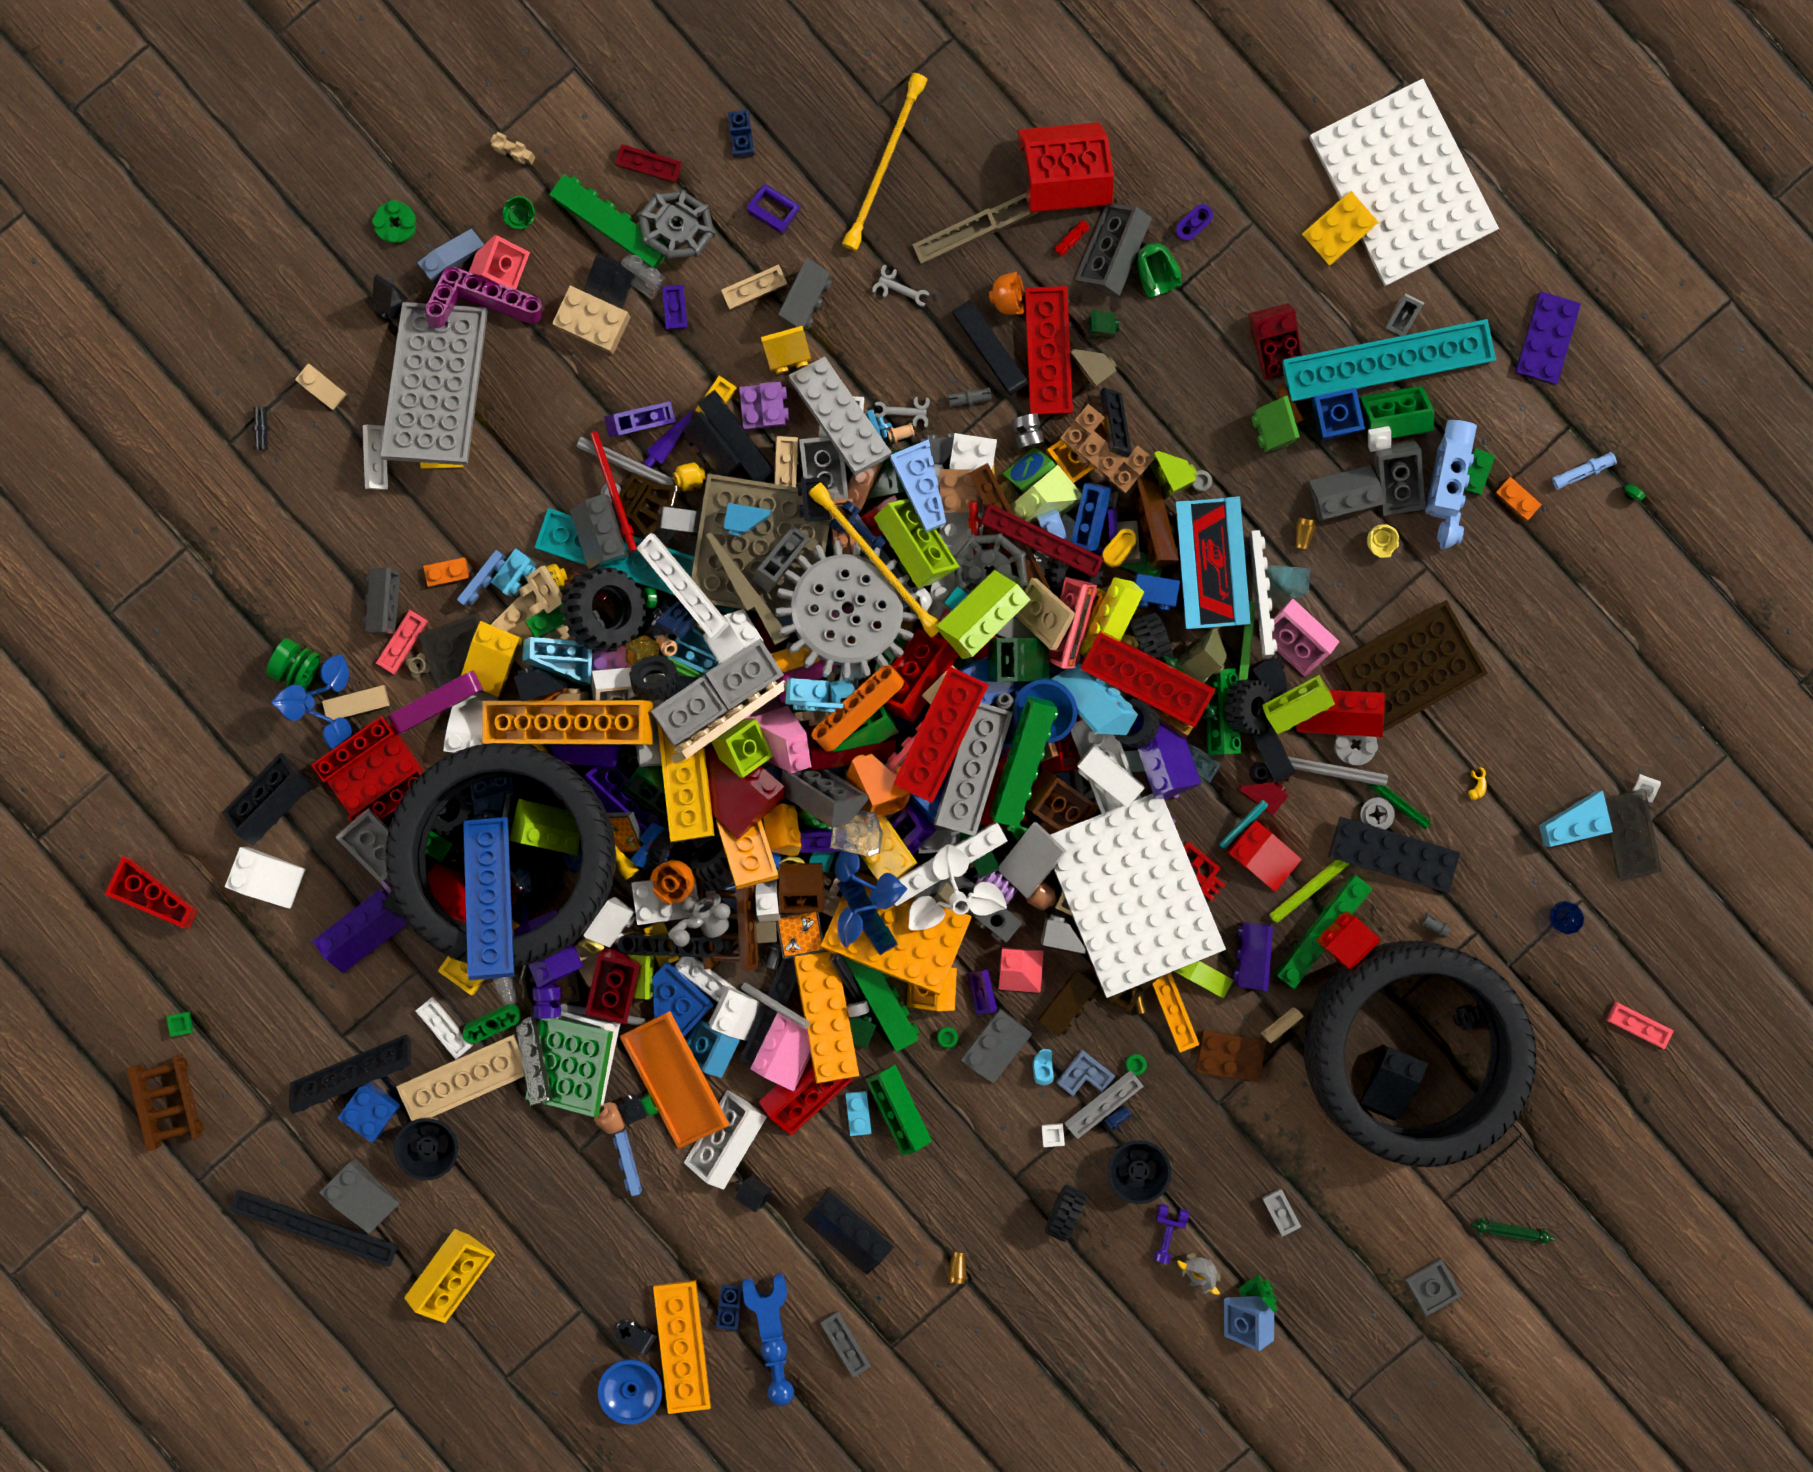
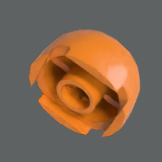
(1008, 294)
(672, 881)

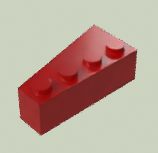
(145, 892)

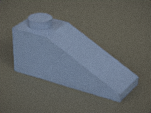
(450, 255)

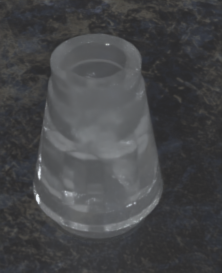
(505, 989)

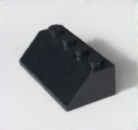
(266, 799)
(849, 1231)

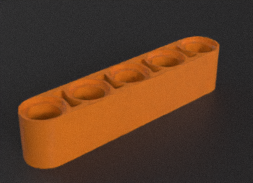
(858, 708)

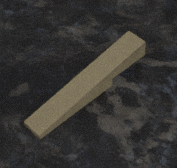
(973, 228)
(747, 593)

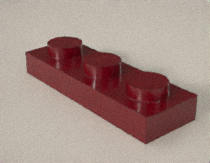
(648, 163)

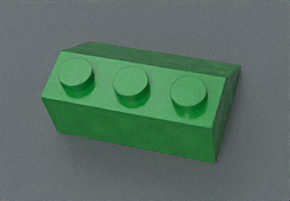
(1402, 410)

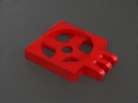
(1206, 883)

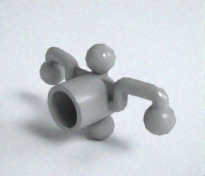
(706, 914)

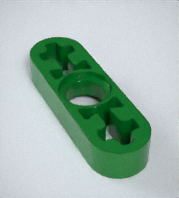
(496, 1015)

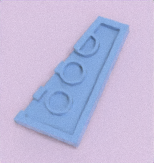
(919, 480)

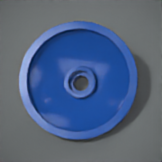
(1059, 695)
(627, 1405)

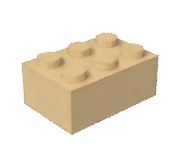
(591, 320)

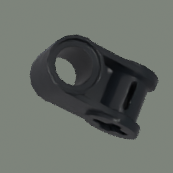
(638, 1337)

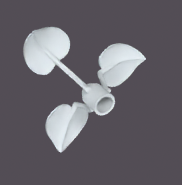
(983, 901)

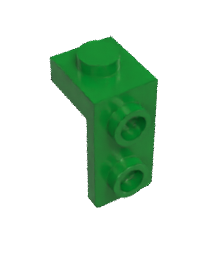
(1260, 1288)

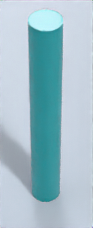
(1243, 824)

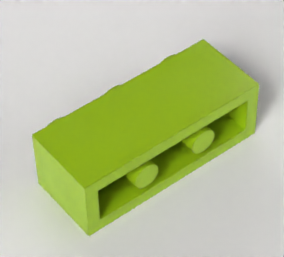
(1298, 704)

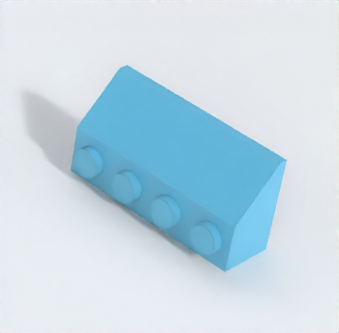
(1098, 702)

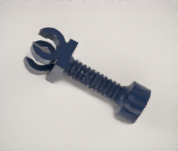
(851, 509)

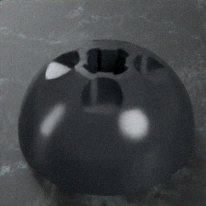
(418, 1156)
(1147, 1180)

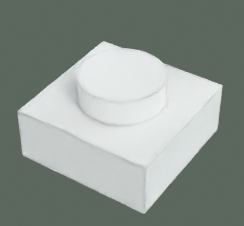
(1379, 438)
(1649, 784)
(1053, 1135)

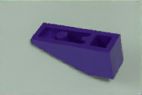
(639, 419)

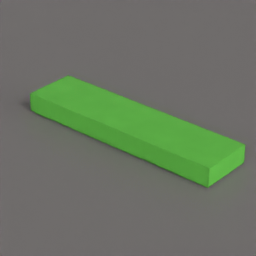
(1246, 644)

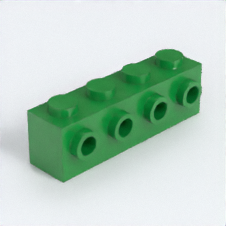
(1220, 735)
(910, 1132)

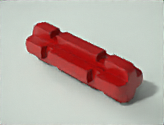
(1072, 237)

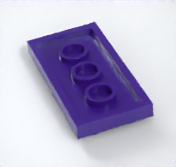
(1548, 338)

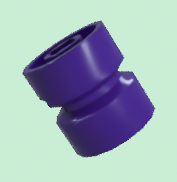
(547, 1002)

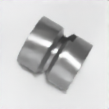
(1028, 431)

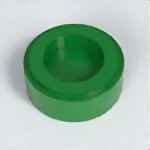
(1634, 492)
(650, 598)
(947, 1037)
(1136, 1064)
(649, 1105)

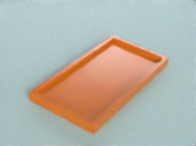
(674, 1080)

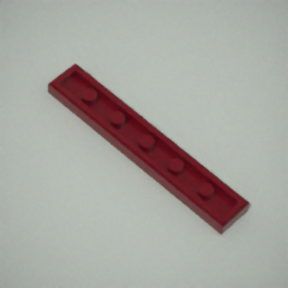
(1041, 540)

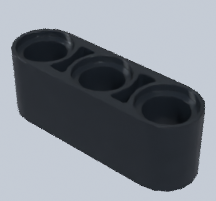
(1274, 754)

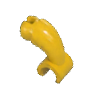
(1480, 789)

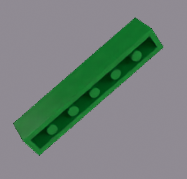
(605, 219)
(1023, 761)
(1307, 949)
(885, 1005)

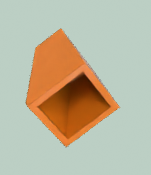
(877, 781)

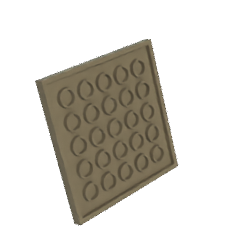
(754, 547)

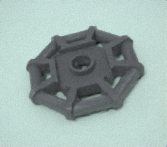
(676, 235)
(989, 558)

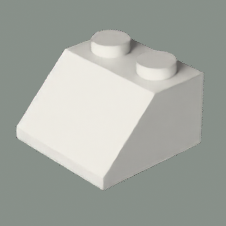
(734, 638)
(735, 1014)

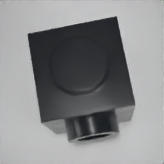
(633, 1108)
(753, 1193)

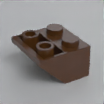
(801, 888)

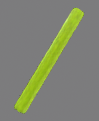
(1307, 890)

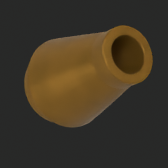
(1304, 532)
(957, 1269)

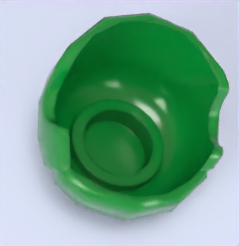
(518, 213)

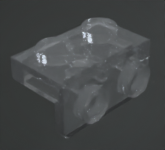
(646, 278)

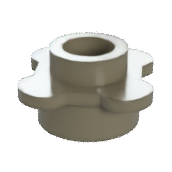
(412, 664)

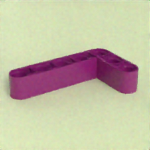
(480, 296)

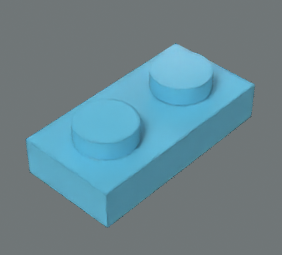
(858, 1113)

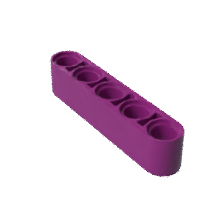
(435, 702)

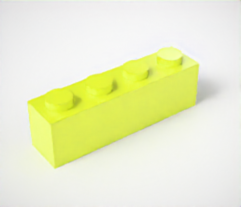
(1114, 612)

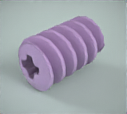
(1007, 890)

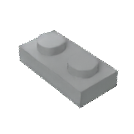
(1281, 1212)

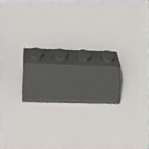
(1113, 248)
(824, 795)

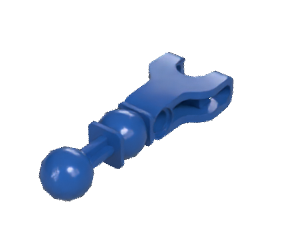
(773, 1347)

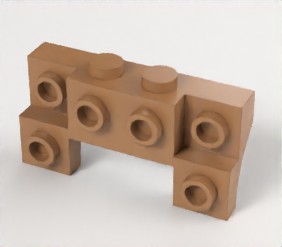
(1095, 451)

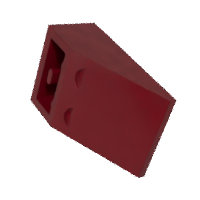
(1275, 338)

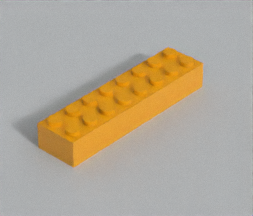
(568, 722)

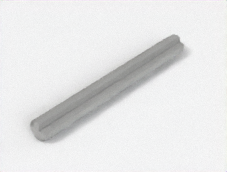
(627, 463)
(1339, 771)

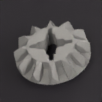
(1383, 806)

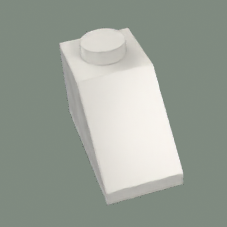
(767, 901)

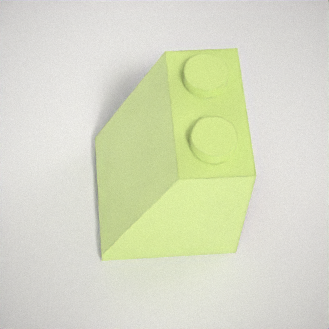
(1049, 493)

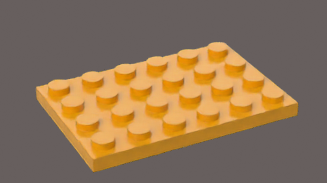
(921, 955)

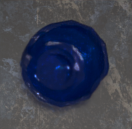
(1566, 917)

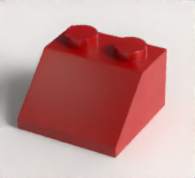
(1348, 940)

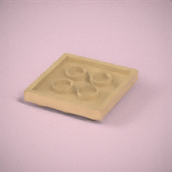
(513, 621)

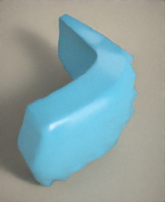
(1043, 1067)

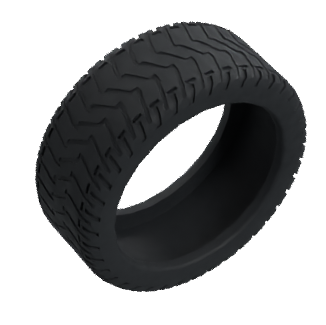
(446, 779)
(1508, 1072)

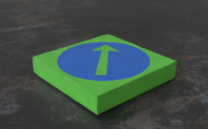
(1029, 469)

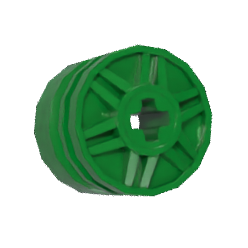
(293, 665)

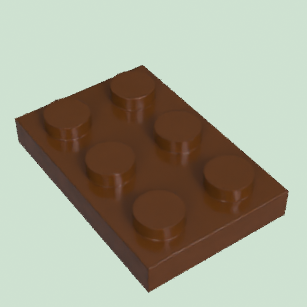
(1231, 1056)

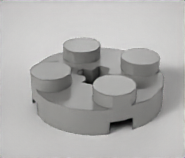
(1353, 756)

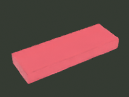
(402, 642)
(1639, 1025)

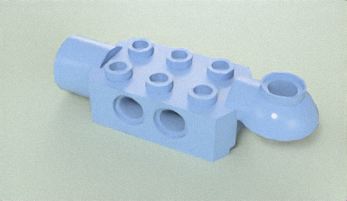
(1455, 452)

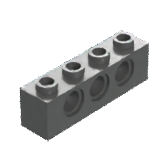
(1009, 922)

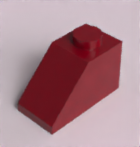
(1271, 793)

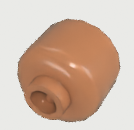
(1043, 896)
(610, 1118)

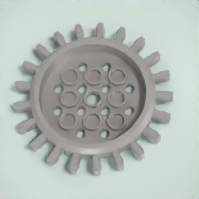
(812, 627)

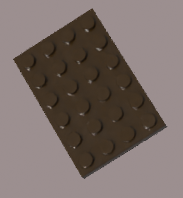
(1414, 664)

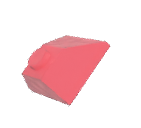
(500, 262)
(1020, 969)

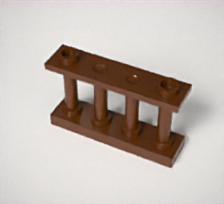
(746, 930)
(144, 1096)

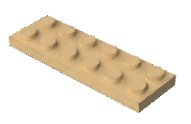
(724, 723)
(463, 1079)

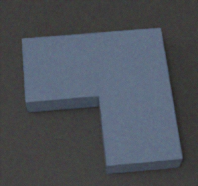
(1084, 1068)

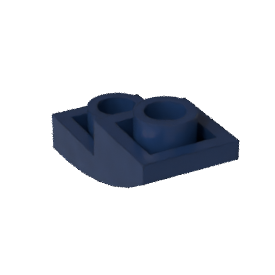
(741, 133)
(729, 1307)

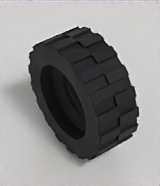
(649, 666)
(1149, 728)
(662, 845)

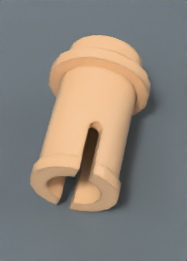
(900, 433)
(667, 646)

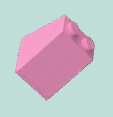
(785, 739)

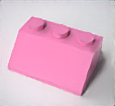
(1301, 638)
(783, 1053)

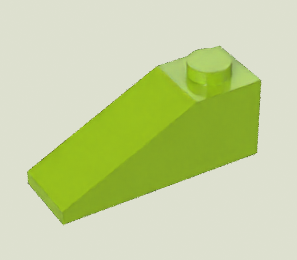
(1206, 977)

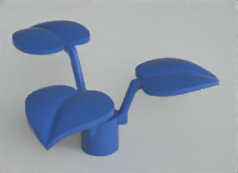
(294, 702)
(883, 896)

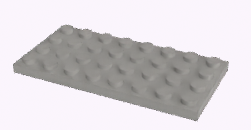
(434, 386)

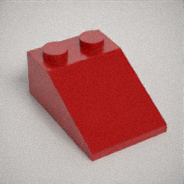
(1264, 855)

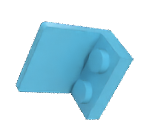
(513, 573)
(809, 695)

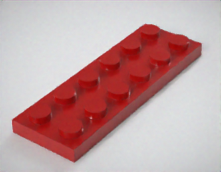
(1048, 350)
(1147, 678)
(940, 734)

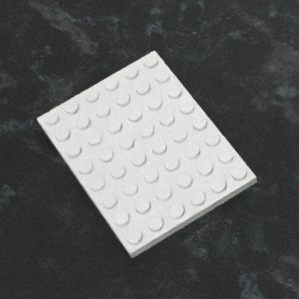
(1408, 177)
(1134, 895)

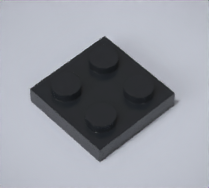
(609, 281)

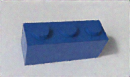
(1091, 516)

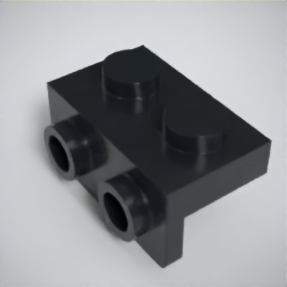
(810, 509)

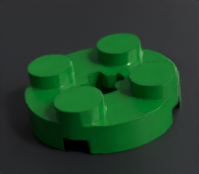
(383, 219)

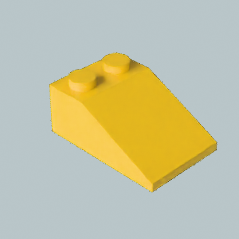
(786, 350)
(492, 656)

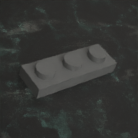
(845, 1343)

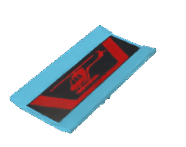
(1213, 563)

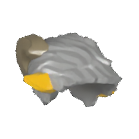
(1201, 1272)

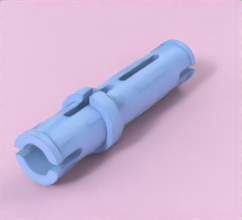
(1593, 466)

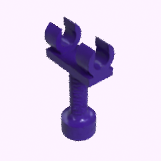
(1162, 1255)

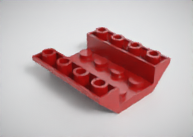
(1067, 166)
(370, 770)

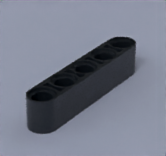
(990, 347)
(736, 437)
(661, 948)

